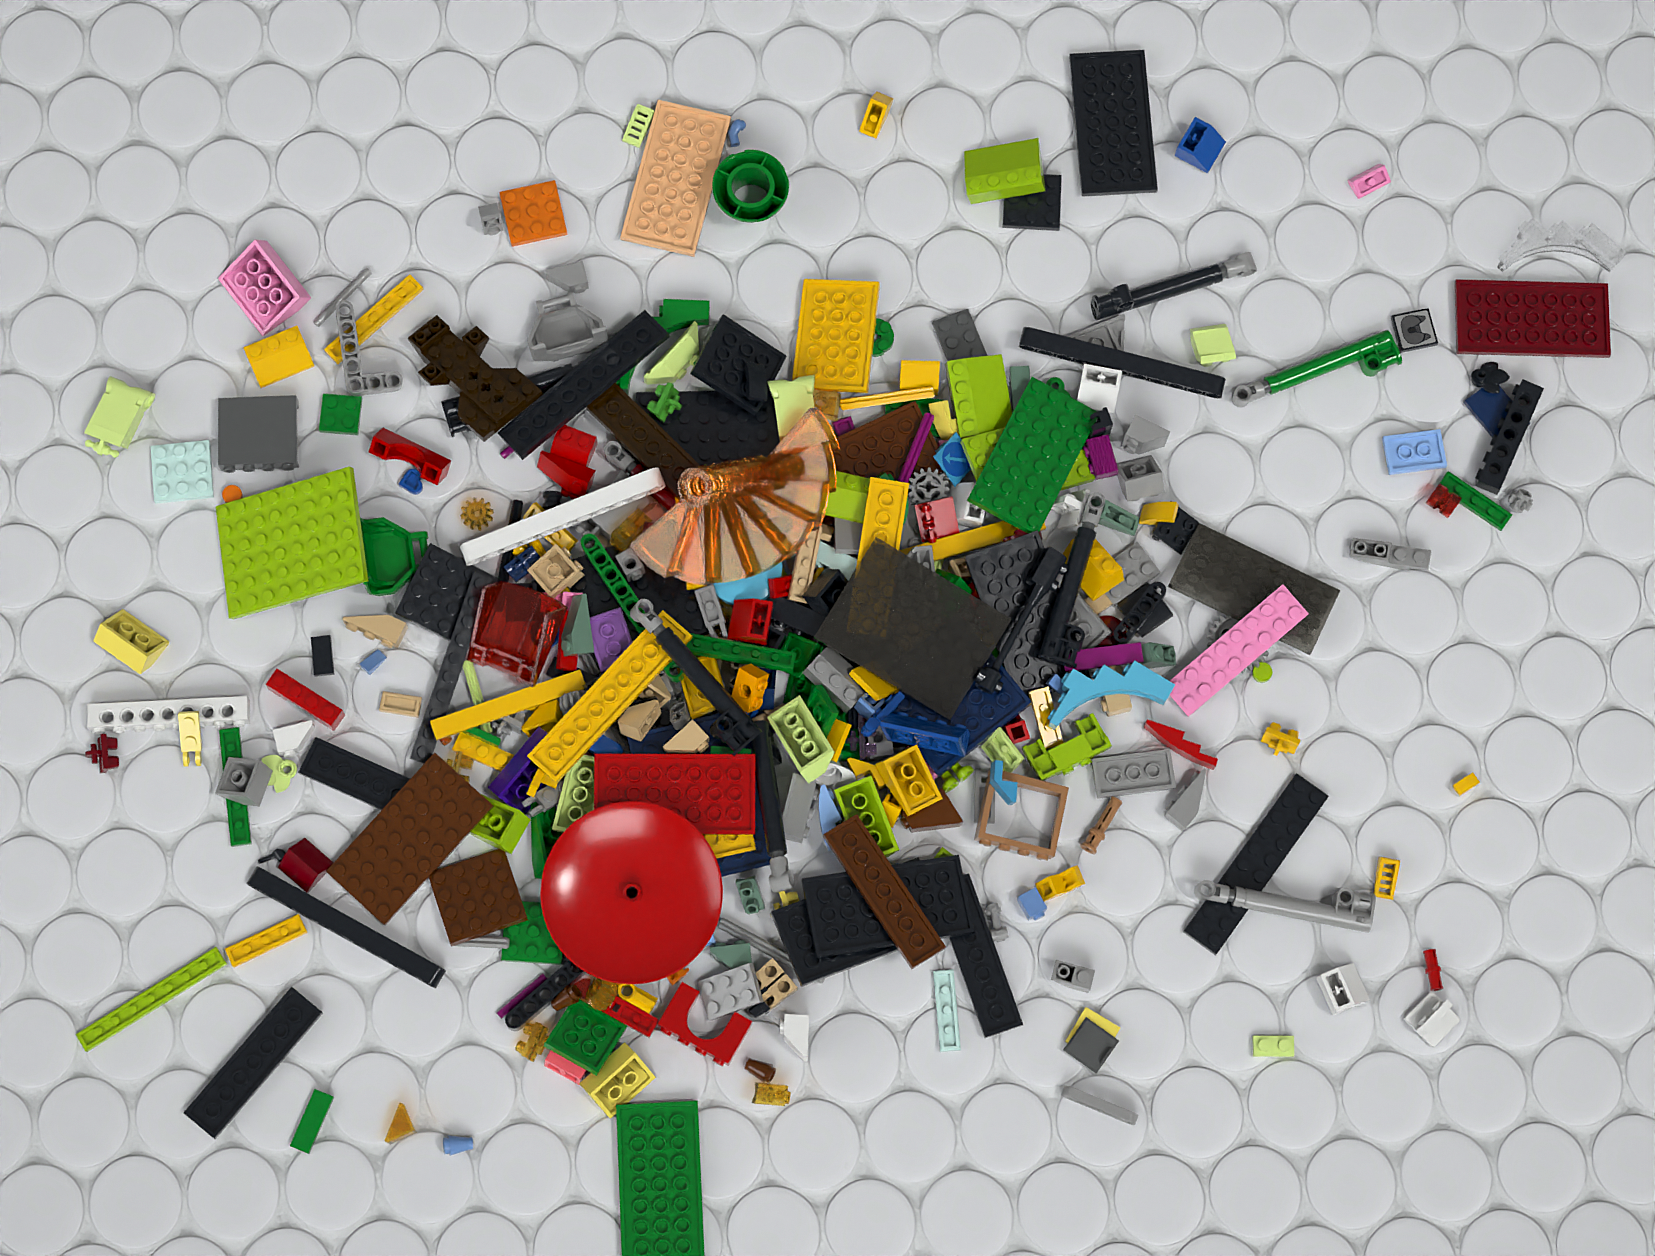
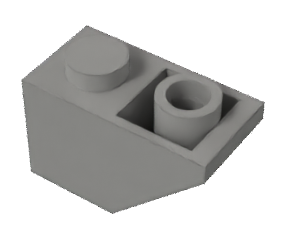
(490, 219)
(1073, 976)

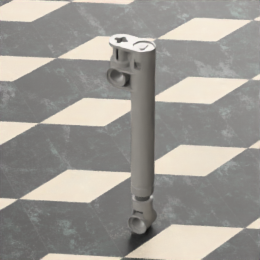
(1353, 915)

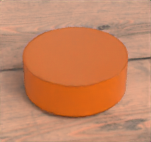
(232, 493)

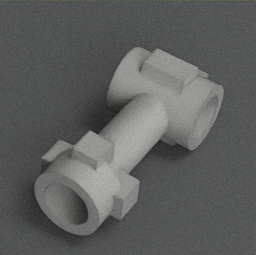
(998, 933)

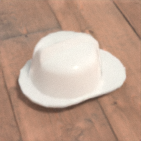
(836, 776)

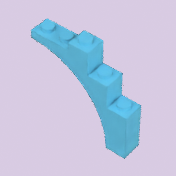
(1137, 681)

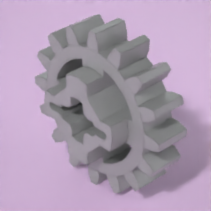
(919, 488)

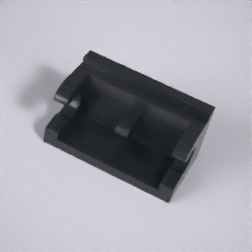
(1103, 425)

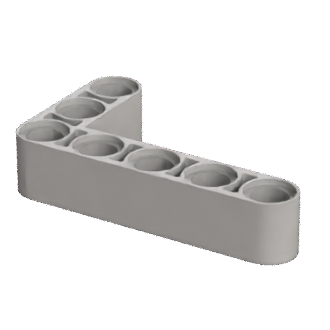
(354, 357)

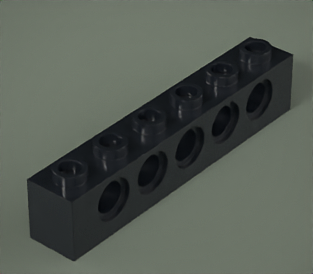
(1493, 481)

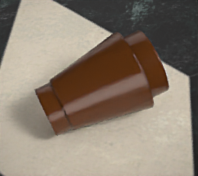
(567, 997)
(761, 1070)

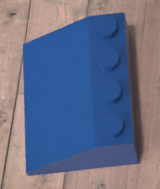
(926, 734)

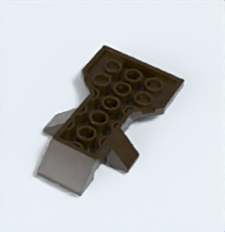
(459, 364)

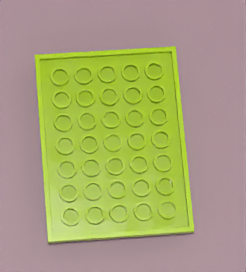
(291, 543)

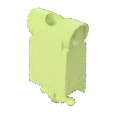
(791, 401)
(117, 416)

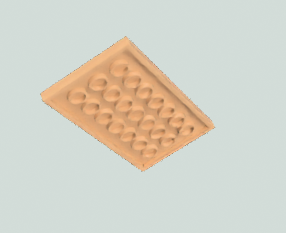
(675, 178)

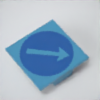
(953, 459)

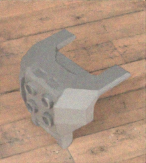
(564, 330)

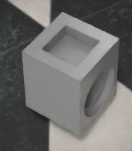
(626, 558)

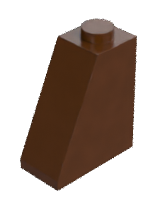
(933, 817)

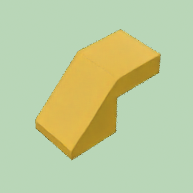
(862, 769)
(540, 777)
(1060, 883)

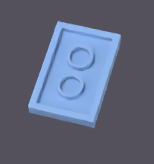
(1414, 452)

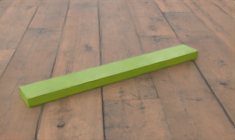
(151, 999)

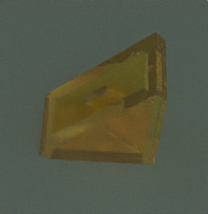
(401, 1125)

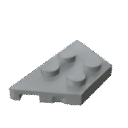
(1107, 334)

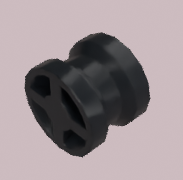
(552, 499)

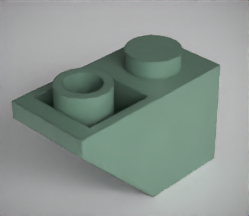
(1158, 655)
(732, 955)

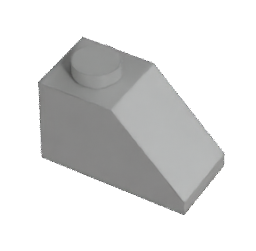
(569, 277)

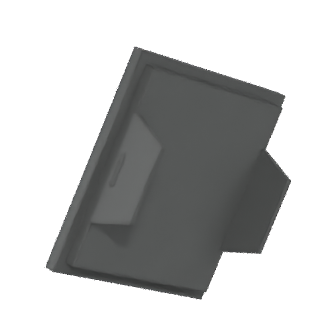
(1091, 1045)

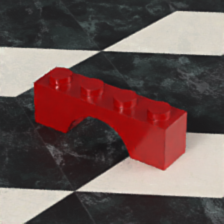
(390, 445)
(305, 698)

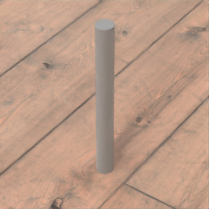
(343, 296)

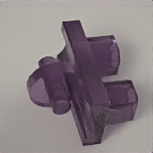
(865, 750)

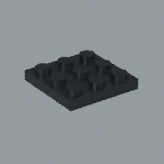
(1035, 210)

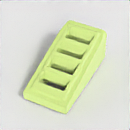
(649, 113)

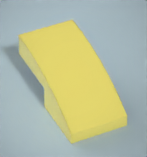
(942, 420)

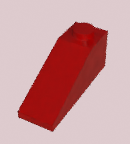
(567, 474)

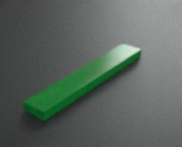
(742, 653)
(237, 813)

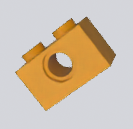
(750, 687)

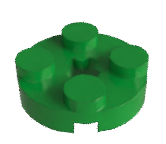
(886, 339)

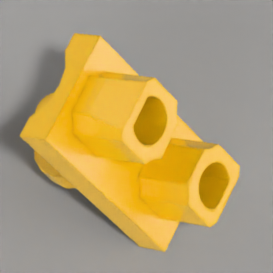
(1280, 741)

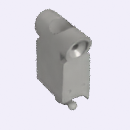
(606, 523)

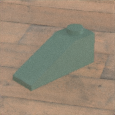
(1117, 518)
(577, 629)

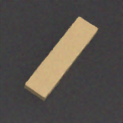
(804, 567)

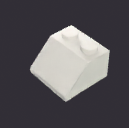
(795, 1033)

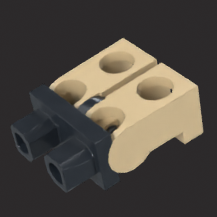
(773, 994)

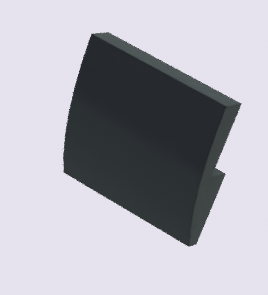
(1158, 617)

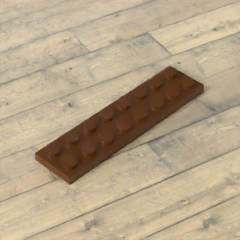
(884, 891)

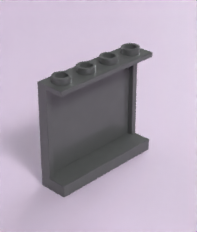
(257, 433)

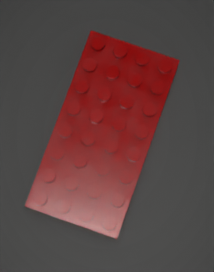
(705, 789)

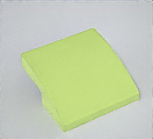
(1001, 748)

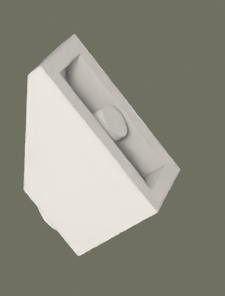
(293, 738)

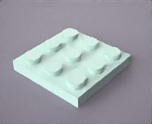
(182, 471)

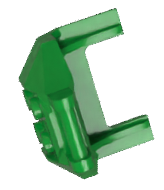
(389, 555)

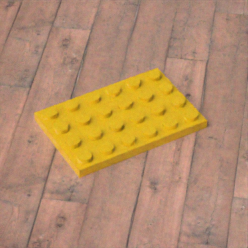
(837, 333)

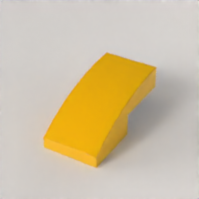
(1158, 512)

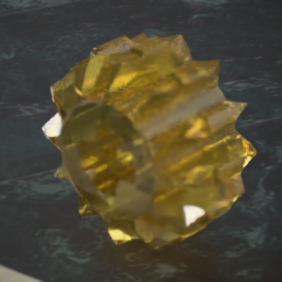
(484, 511)
(601, 994)

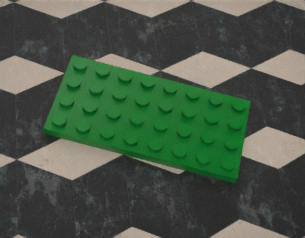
(1033, 457)
(660, 1179)

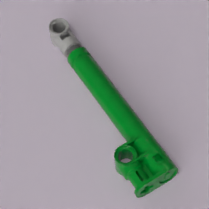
(1375, 349)

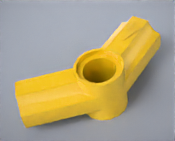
(638, 998)

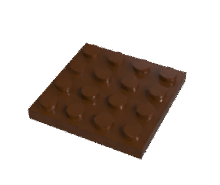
(477, 896)

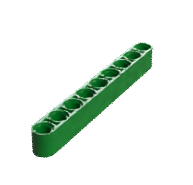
(616, 584)

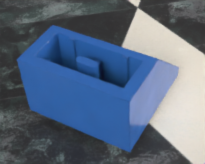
(1200, 145)

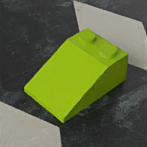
(501, 826)

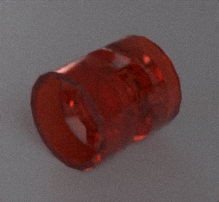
(1443, 500)

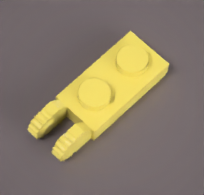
(190, 736)

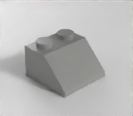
(1144, 436)
(1140, 478)
(244, 781)

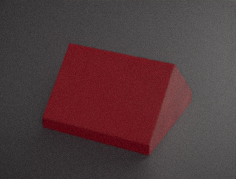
(305, 864)

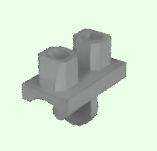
(509, 724)

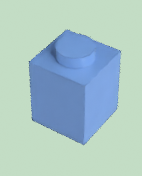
(1032, 904)

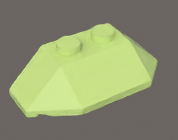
(676, 360)

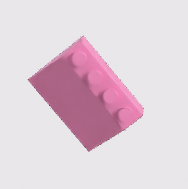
(264, 286)

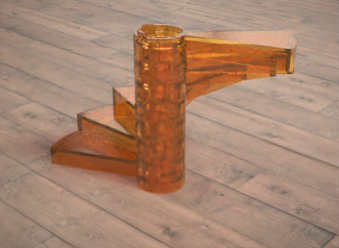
(745, 511)

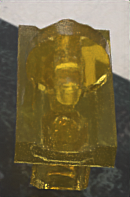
(461, 761)
(535, 1042)
(771, 1094)

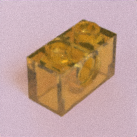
(832, 406)
(629, 530)

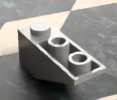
(1187, 806)

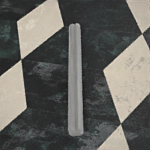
(756, 942)

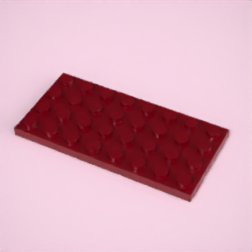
(1532, 318)

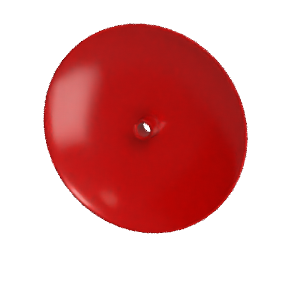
(588, 897)

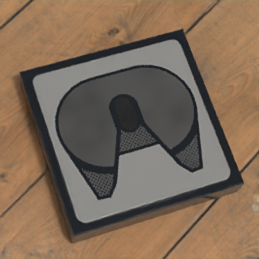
(1414, 330)

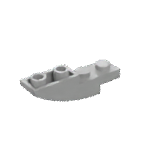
(1390, 555)

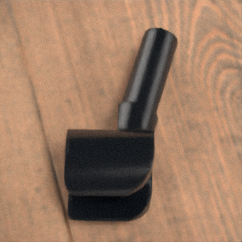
(278, 854)

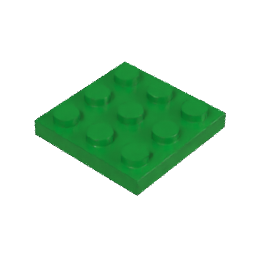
(531, 939)
(585, 1036)

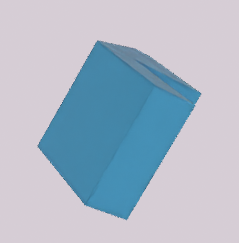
(1005, 789)

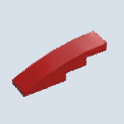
(1174, 740)

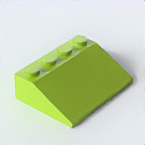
(1004, 171)
(978, 394)

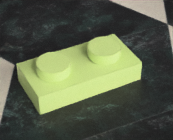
(1273, 1046)

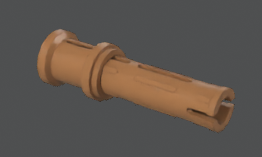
(1096, 833)

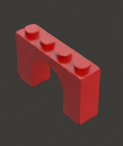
(721, 1047)

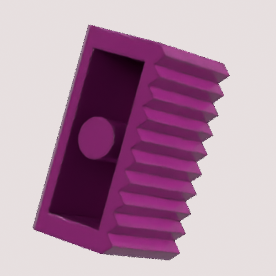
(1100, 457)

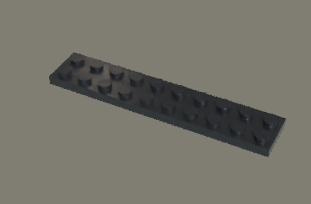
(583, 384)
(1258, 860)

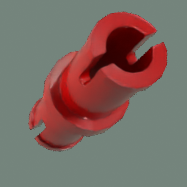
(1433, 970)

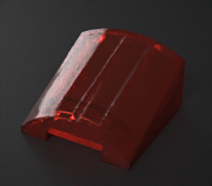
(515, 630)

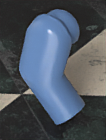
(736, 126)

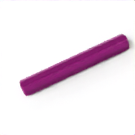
(916, 448)

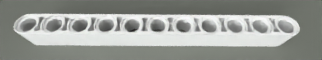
(562, 516)

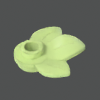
(279, 778)

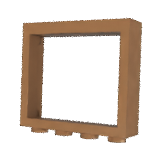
(1022, 848)

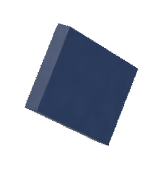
(1489, 409)

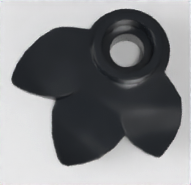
(1489, 377)

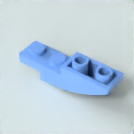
(829, 814)

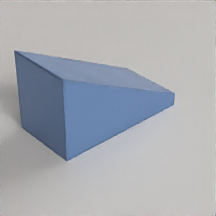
(372, 662)
(1055, 683)

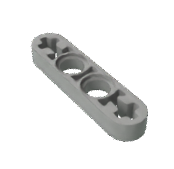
(1099, 1105)

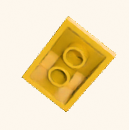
(909, 780)

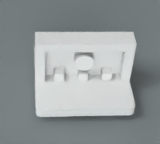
(1071, 508)
(1432, 1019)

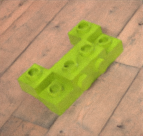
(1069, 754)

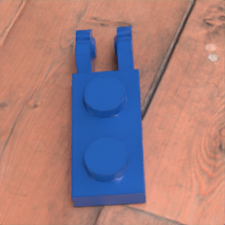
(873, 723)

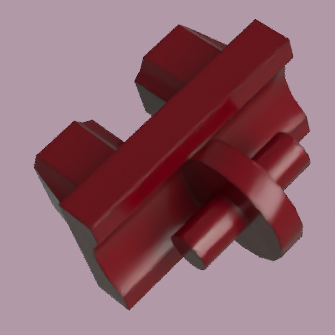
(104, 744)

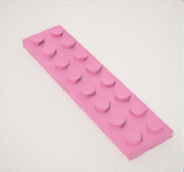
(1236, 649)

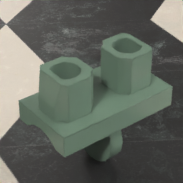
(750, 895)

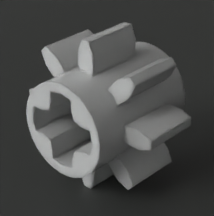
(1520, 500)

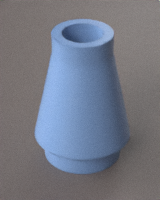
(456, 1144)

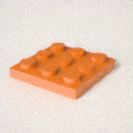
(533, 213)

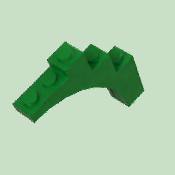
(673, 316)

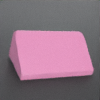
(1369, 180)

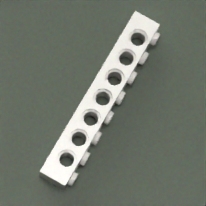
(98, 712)

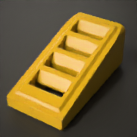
(1381, 861)

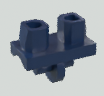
(518, 566)

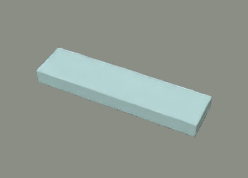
(946, 1010)

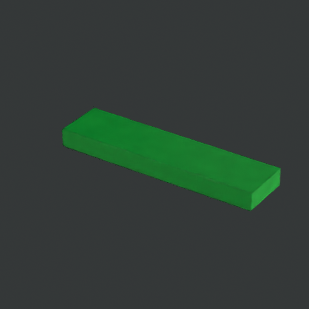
(1477, 502)

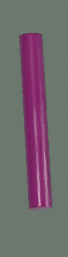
(521, 996)

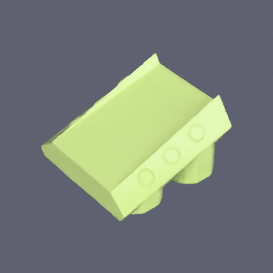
(1212, 344)

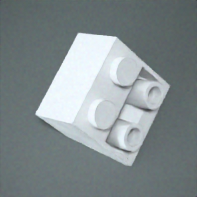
(1099, 387)
(966, 512)
(1342, 988)

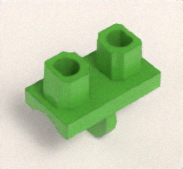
(667, 402)

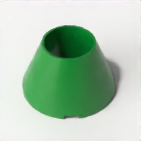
(750, 168)

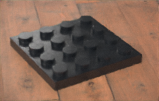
(724, 360)
(437, 591)

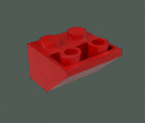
(750, 620)

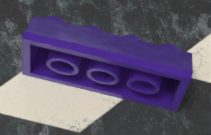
(515, 778)

